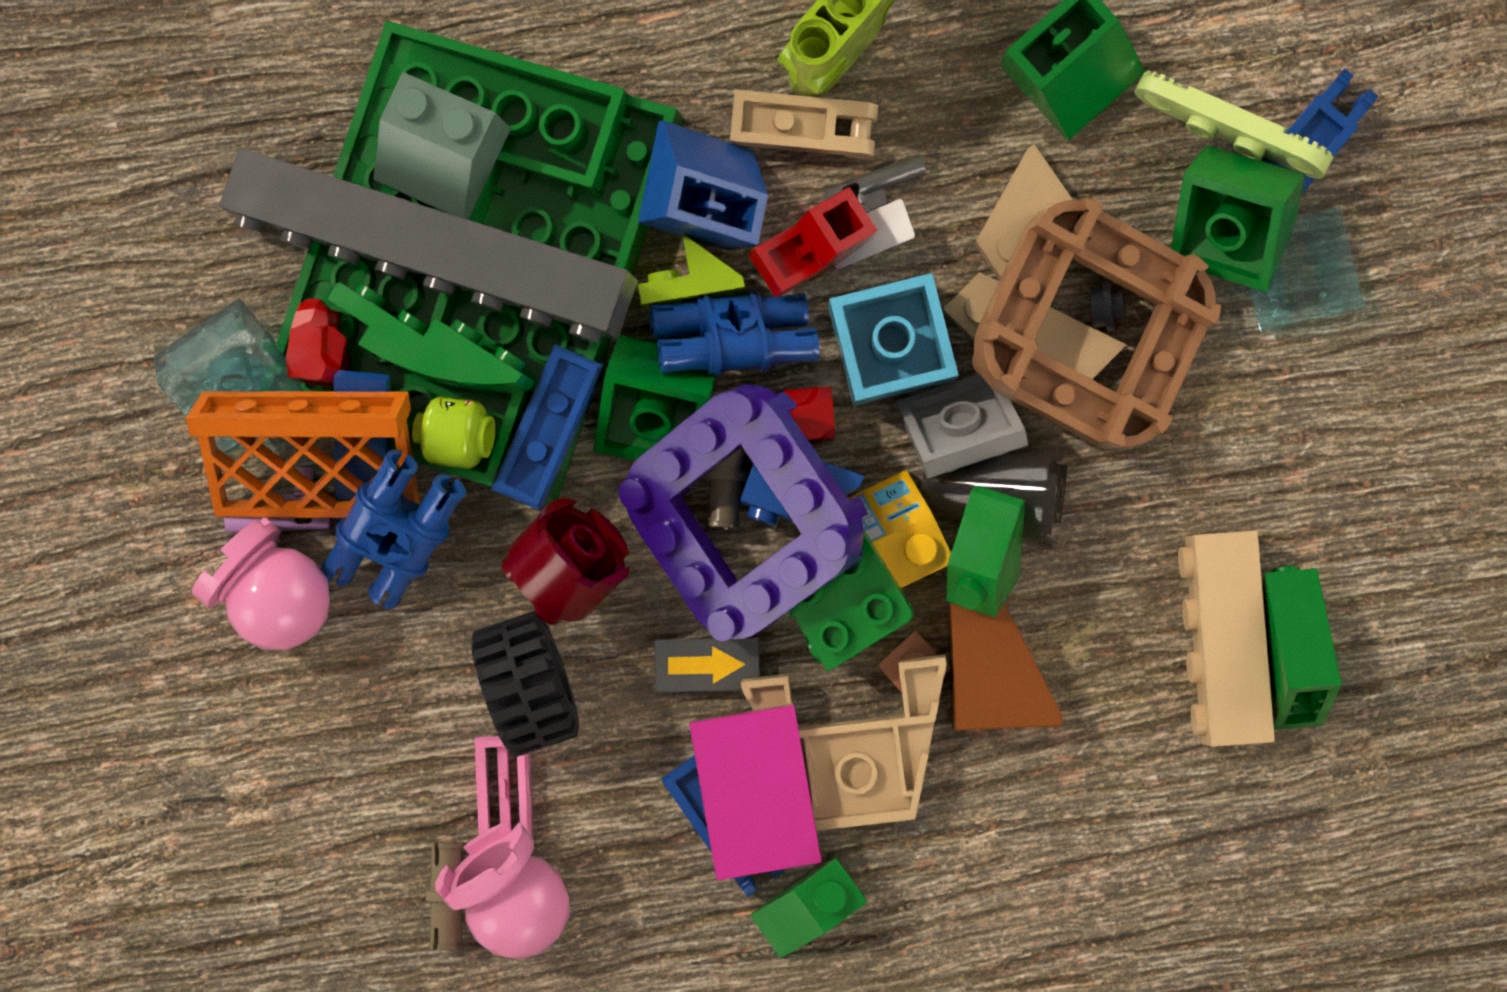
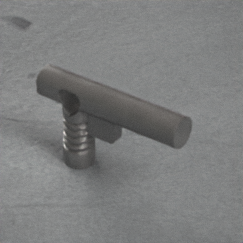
(872, 184)

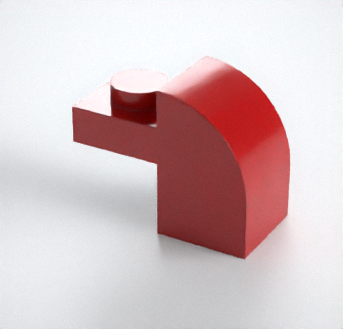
(814, 243)

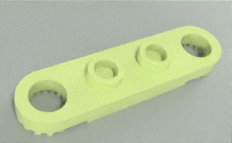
(1247, 132)

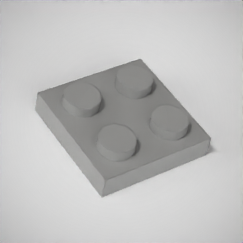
(960, 425)

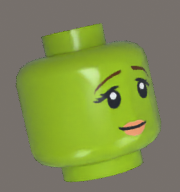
(454, 432)

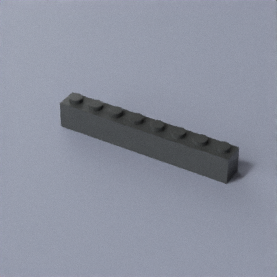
(429, 244)

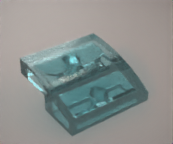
(1313, 276)

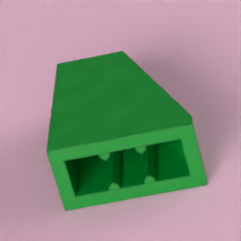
(1299, 648)

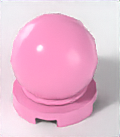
(269, 592)
(509, 897)

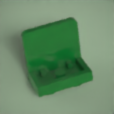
(853, 610)

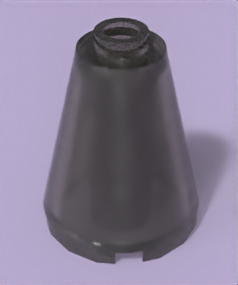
(1020, 473)

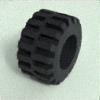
(524, 684)

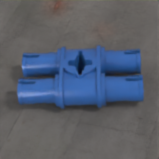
(733, 333)
(392, 529)

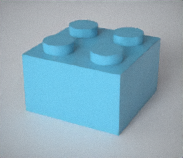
(892, 339)

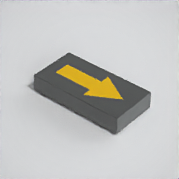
(704, 664)

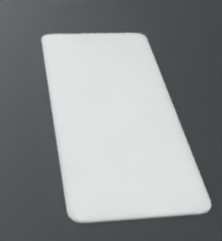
(892, 227)

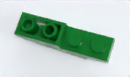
(441, 355)

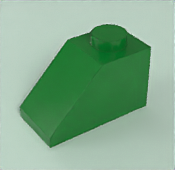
(986, 551)
(809, 906)

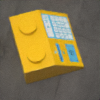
(903, 529)

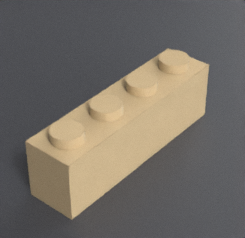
(1227, 639)

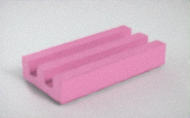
(482, 781)

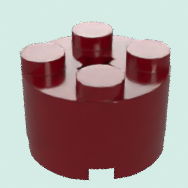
(567, 561)

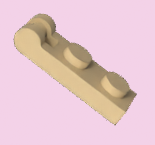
(802, 123)

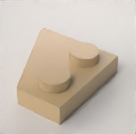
(1027, 193)

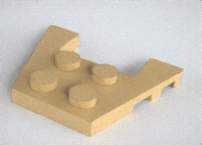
(866, 766)

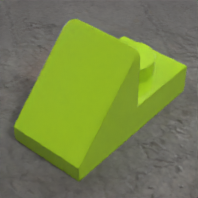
(705, 277)

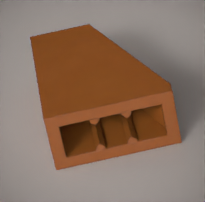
(994, 674)

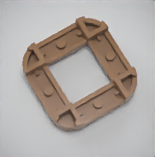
(1129, 258)

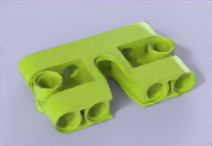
(830, 42)

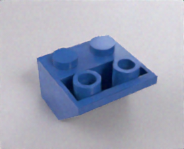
(703, 189)

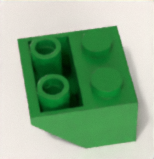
(1073, 63)

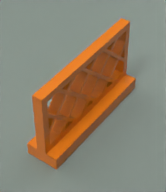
(294, 417)

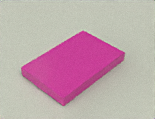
(755, 792)

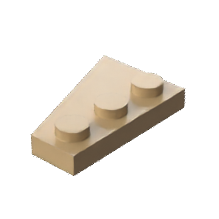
(1058, 336)

